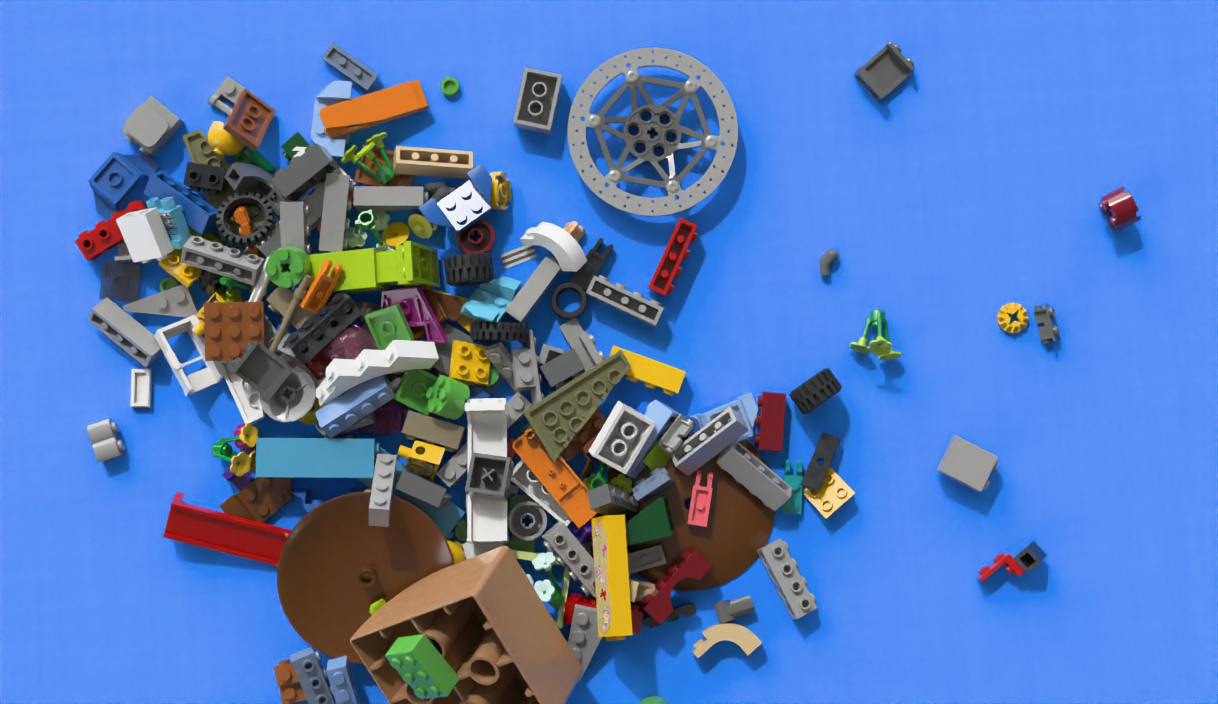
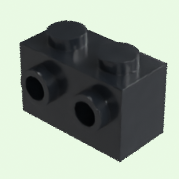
(205, 177)

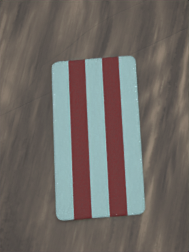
(518, 256)

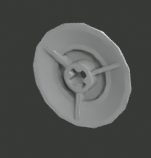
(300, 402)

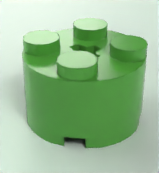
(277, 266)
(447, 397)

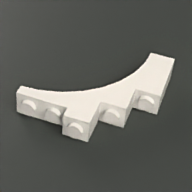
(398, 356)

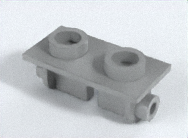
(673, 436)

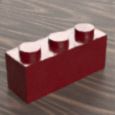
(770, 421)

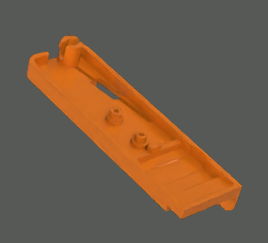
(373, 109)
(556, 477)

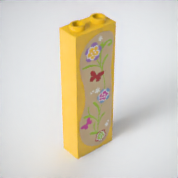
(611, 577)

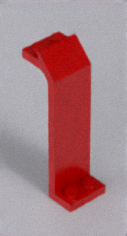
(224, 532)

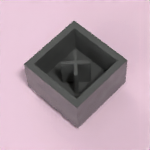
(562, 369)
(489, 476)

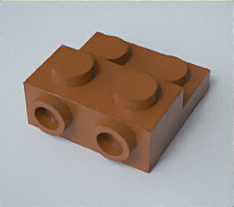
(288, 683)

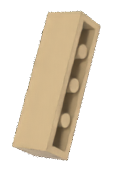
(432, 162)

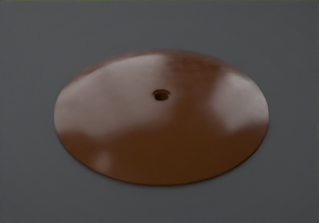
(734, 529)
(330, 552)

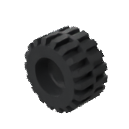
(468, 269)
(815, 391)

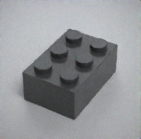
(304, 172)

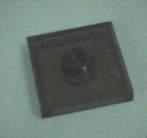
(121, 281)

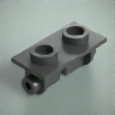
(1049, 330)

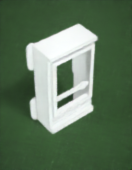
(201, 379)

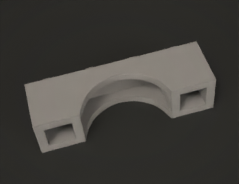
(382, 489)

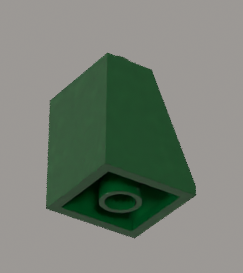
(651, 523)

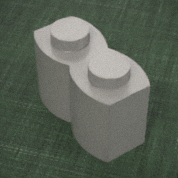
(105, 440)

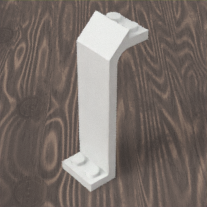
(487, 435)

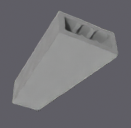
(389, 198)
(533, 290)

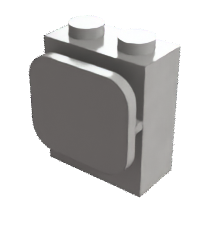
(151, 126)
(967, 464)

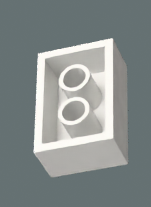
(622, 437)

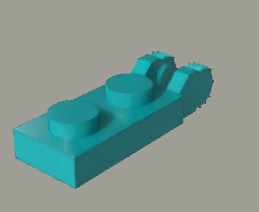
(794, 504)

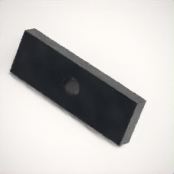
(824, 451)

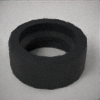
(569, 286)

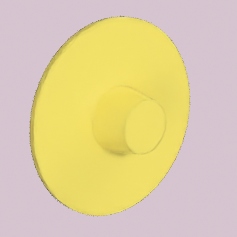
(420, 226)

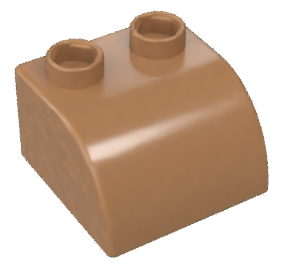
(484, 626)

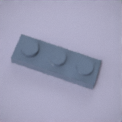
(350, 67)

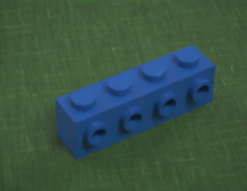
(197, 212)

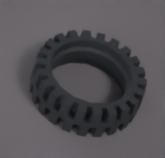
(242, 200)
(499, 331)

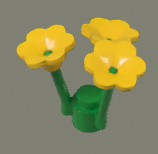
(240, 462)

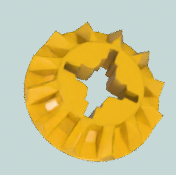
(1004, 319)

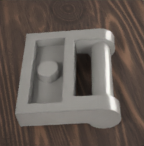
(229, 89)

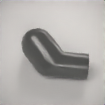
(828, 257)

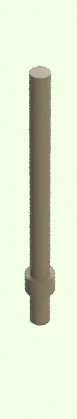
(299, 294)

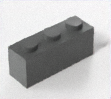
(612, 501)

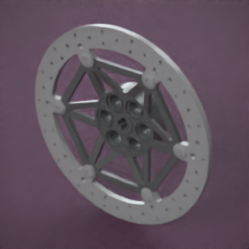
(661, 130)

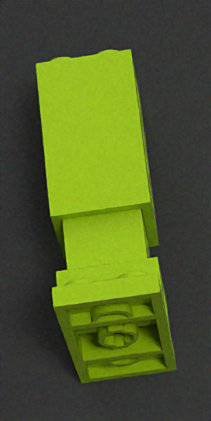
(378, 270)

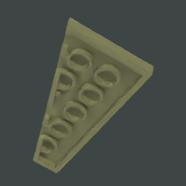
(202, 153)
(567, 409)

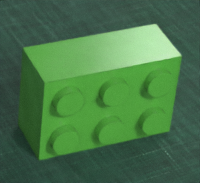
(422, 667)

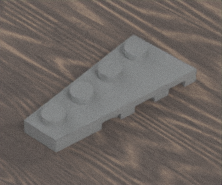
(584, 634)

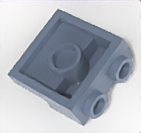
(653, 485)

